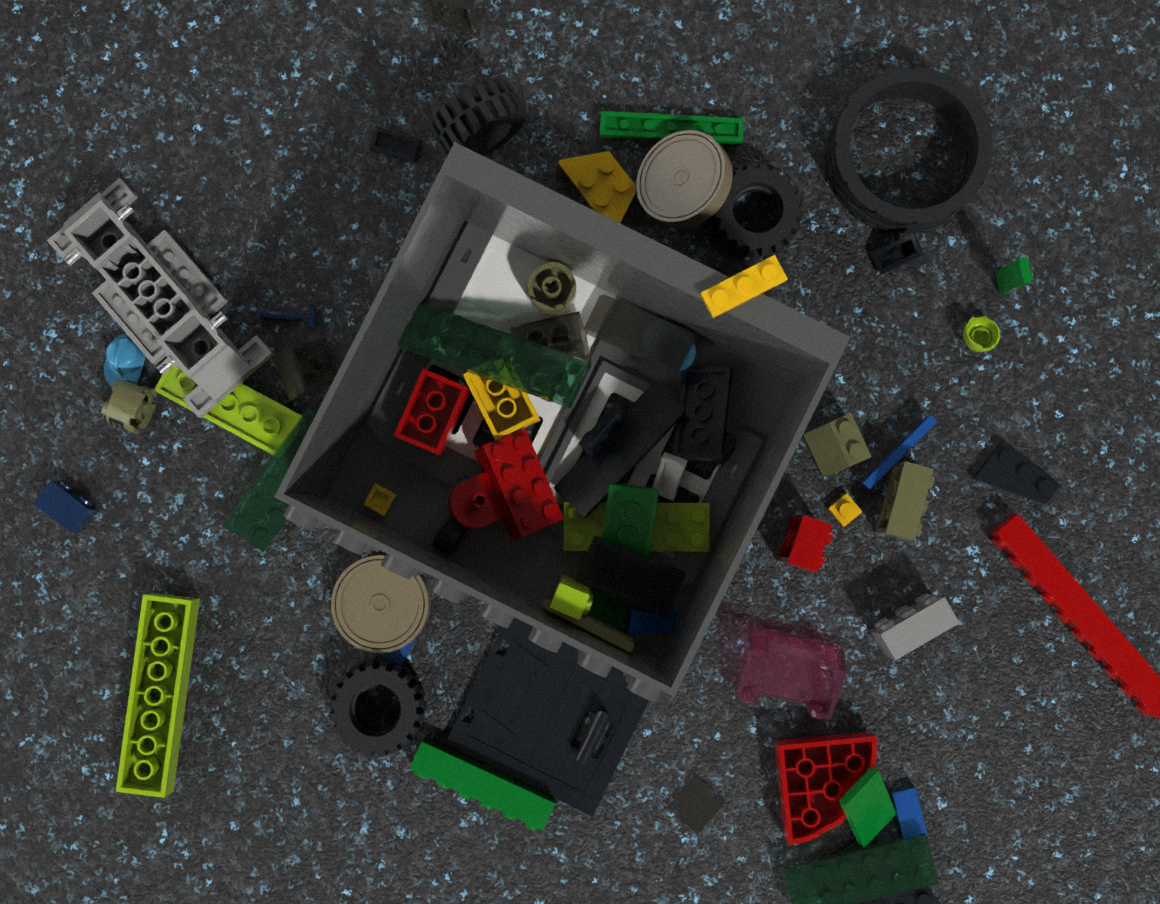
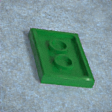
(867, 807)

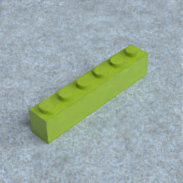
(572, 598)

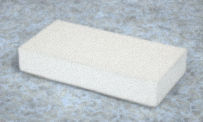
(669, 475)

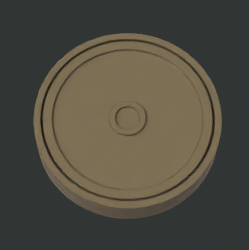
(684, 179)
(378, 607)

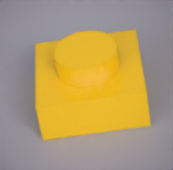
(380, 499)
(844, 510)

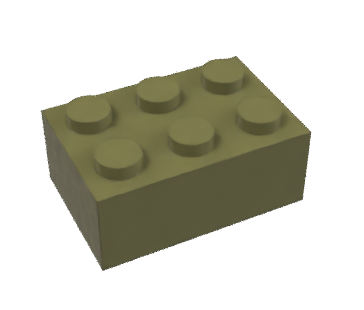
(905, 501)

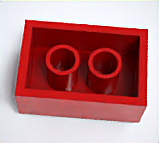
(432, 412)
(805, 542)

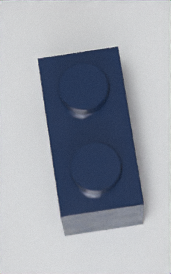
(65, 506)

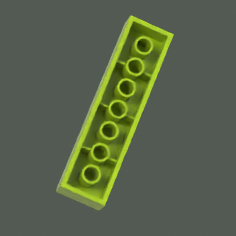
(157, 695)

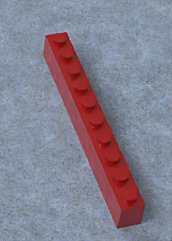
(1080, 612)

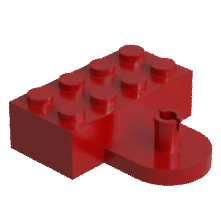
(509, 489)

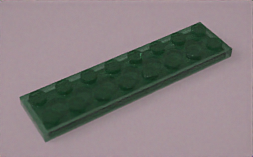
(495, 355)

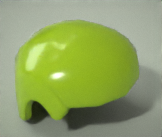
(981, 334)

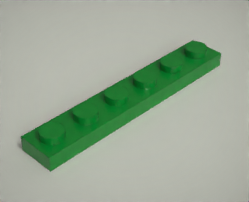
(658, 126)

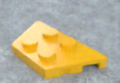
(601, 183)

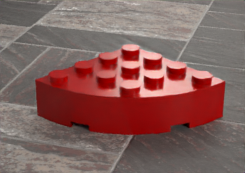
(816, 776)

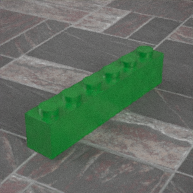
(482, 784)

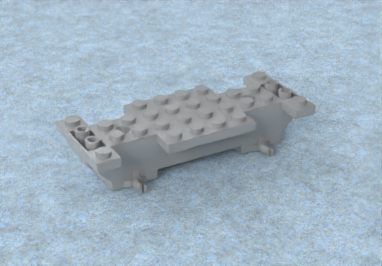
(159, 297)

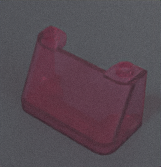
(791, 670)

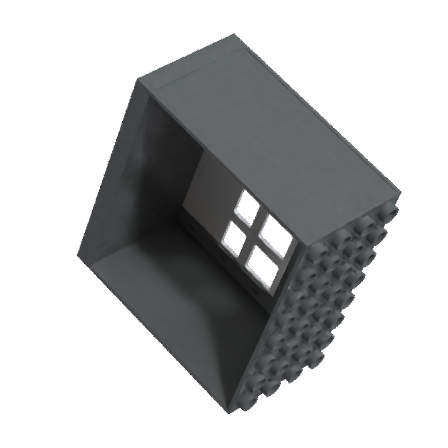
(510, 229)

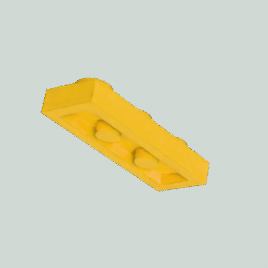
(743, 286)

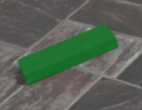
(1014, 276)

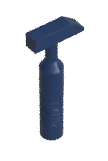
(290, 315)

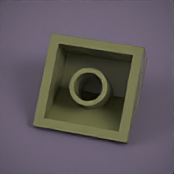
(837, 445)

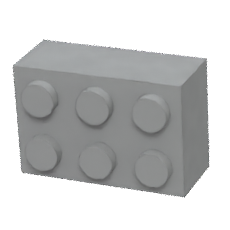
(913, 625)

